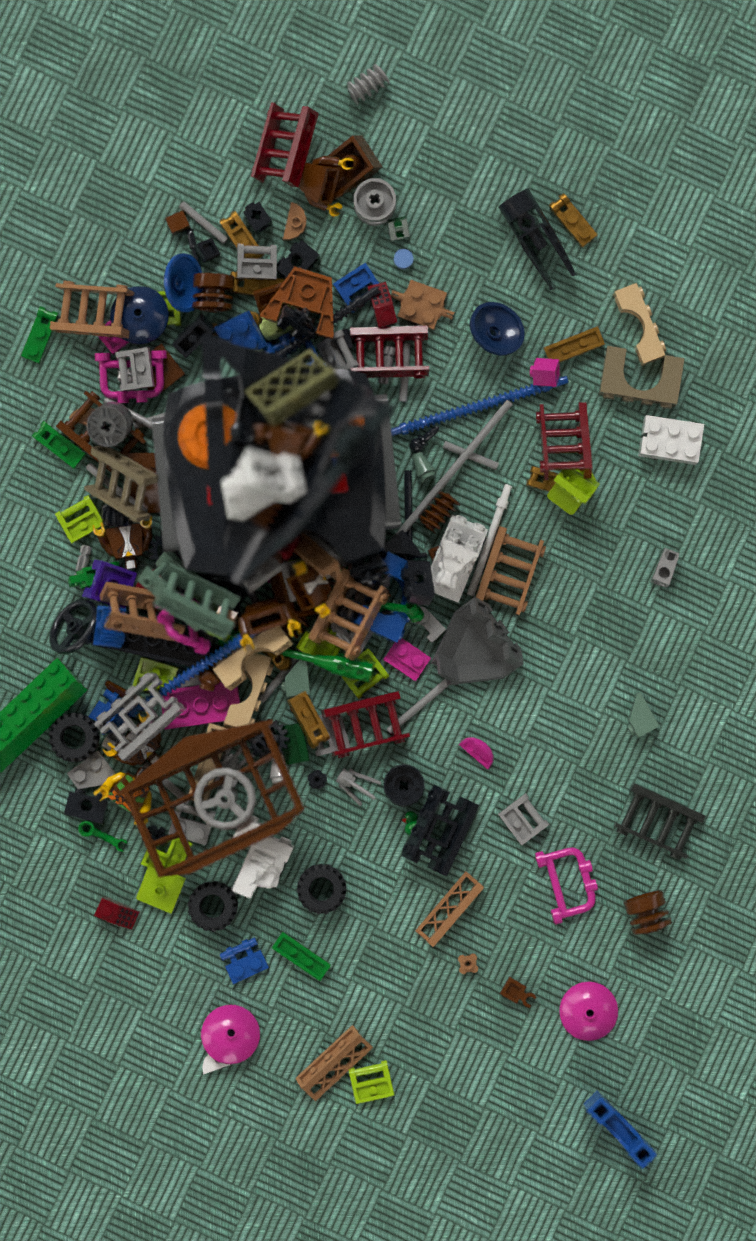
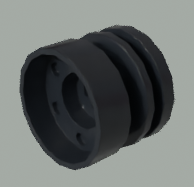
(404, 773)

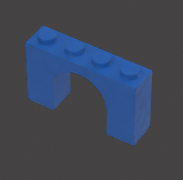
(389, 625)
(620, 1128)

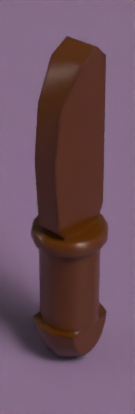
(115, 688)

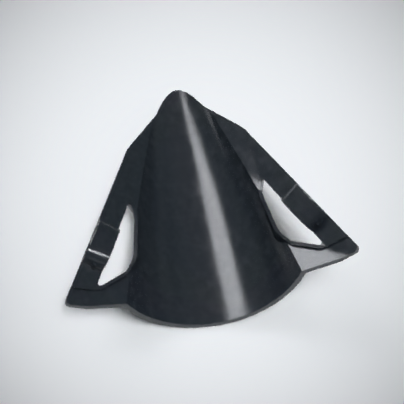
(245, 542)

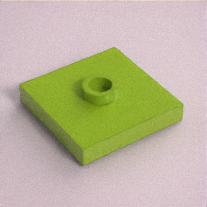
(160, 891)

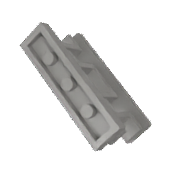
(149, 728)

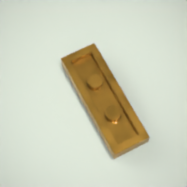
(575, 345)

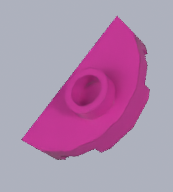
(478, 750)

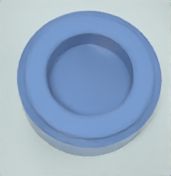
(403, 259)

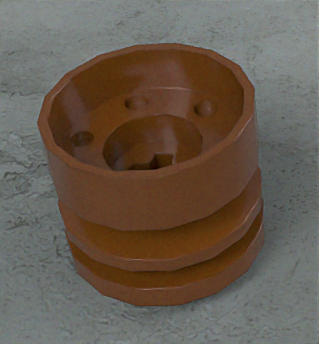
(213, 292)
(647, 910)

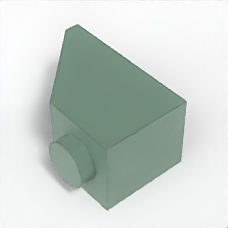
(297, 680)
(641, 717)

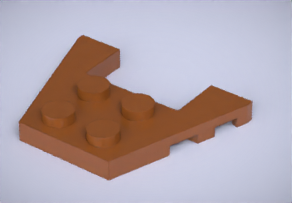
(308, 291)

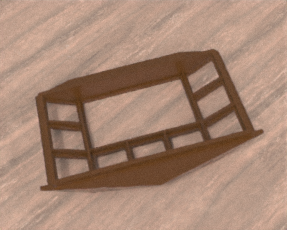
(189, 753)

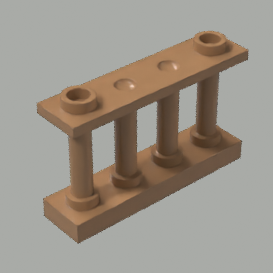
(98, 327)
(497, 557)
(135, 598)
(335, 600)

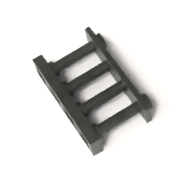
(657, 802)

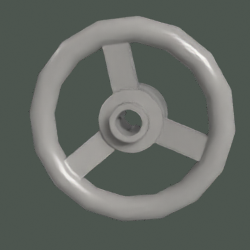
(219, 799)

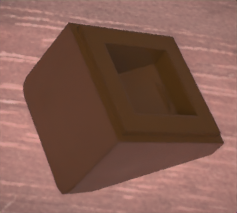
(177, 222)

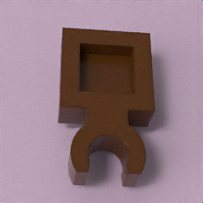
(515, 990)

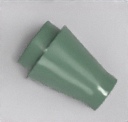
(423, 468)

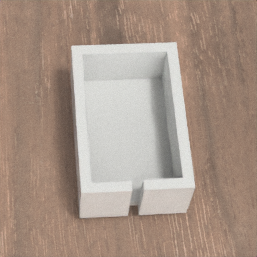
(671, 440)

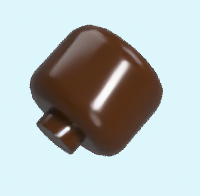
(260, 435)

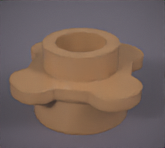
(471, 959)

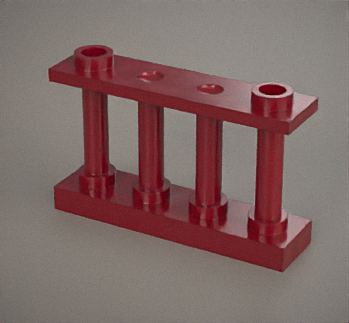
(299, 149)
(398, 335)
(582, 448)
(371, 706)

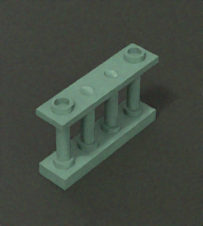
(154, 583)
(191, 612)

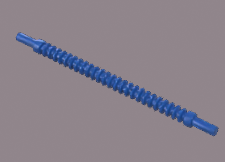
(404, 428)
(186, 675)

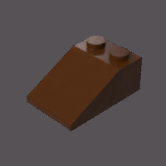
(364, 164)
(151, 496)

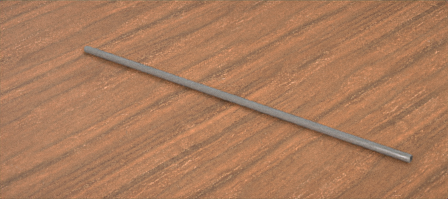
(414, 516)

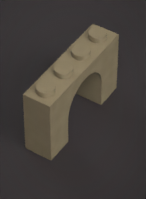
(615, 385)

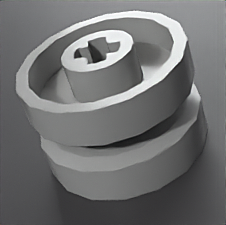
(379, 212)

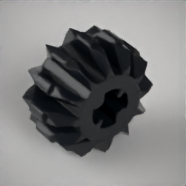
(113, 517)

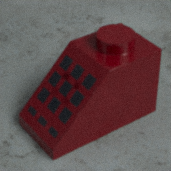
(383, 305)
(116, 913)

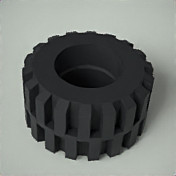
(57, 737)
(306, 897)
(203, 920)

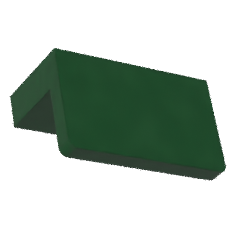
(298, 748)

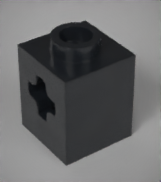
(257, 225)

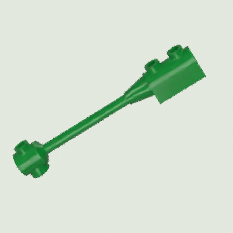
(338, 664)

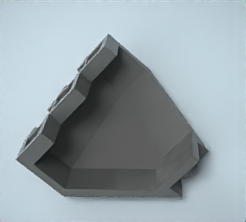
(476, 647)

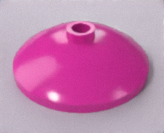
(585, 997)
(226, 1048)

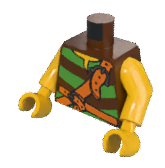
(118, 781)

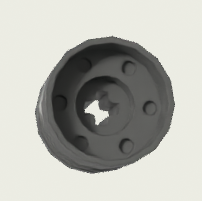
(113, 413)

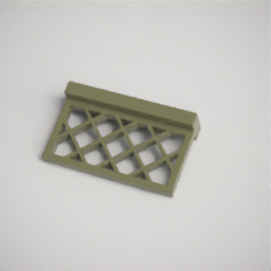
(300, 395)

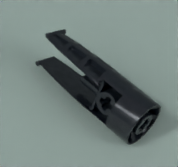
(520, 208)

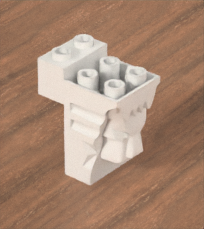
(260, 481)
(457, 556)
(262, 862)

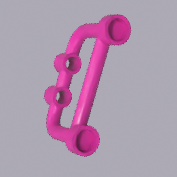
(124, 396)
(200, 644)
(589, 885)

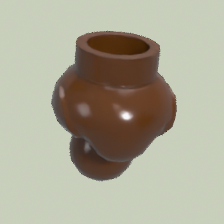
(208, 678)

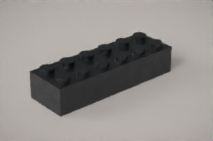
(163, 649)

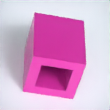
(545, 372)

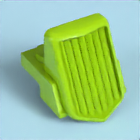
(572, 490)

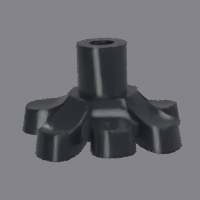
(156, 833)

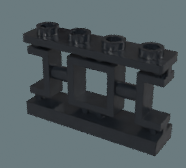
(452, 836)

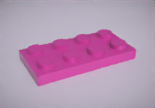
(202, 705)

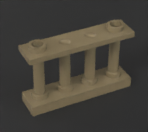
(131, 471)

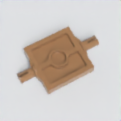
(422, 304)

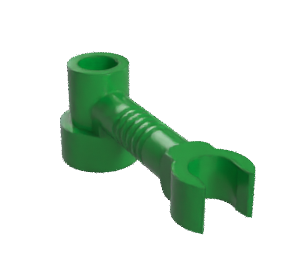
(413, 612)
(101, 835)

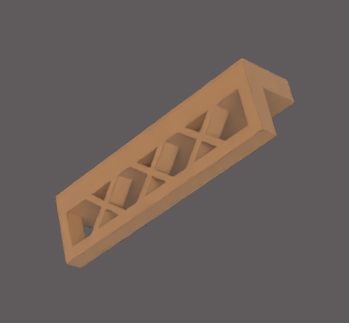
(318, 558)
(455, 914)
(330, 1061)

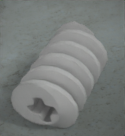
(367, 83)

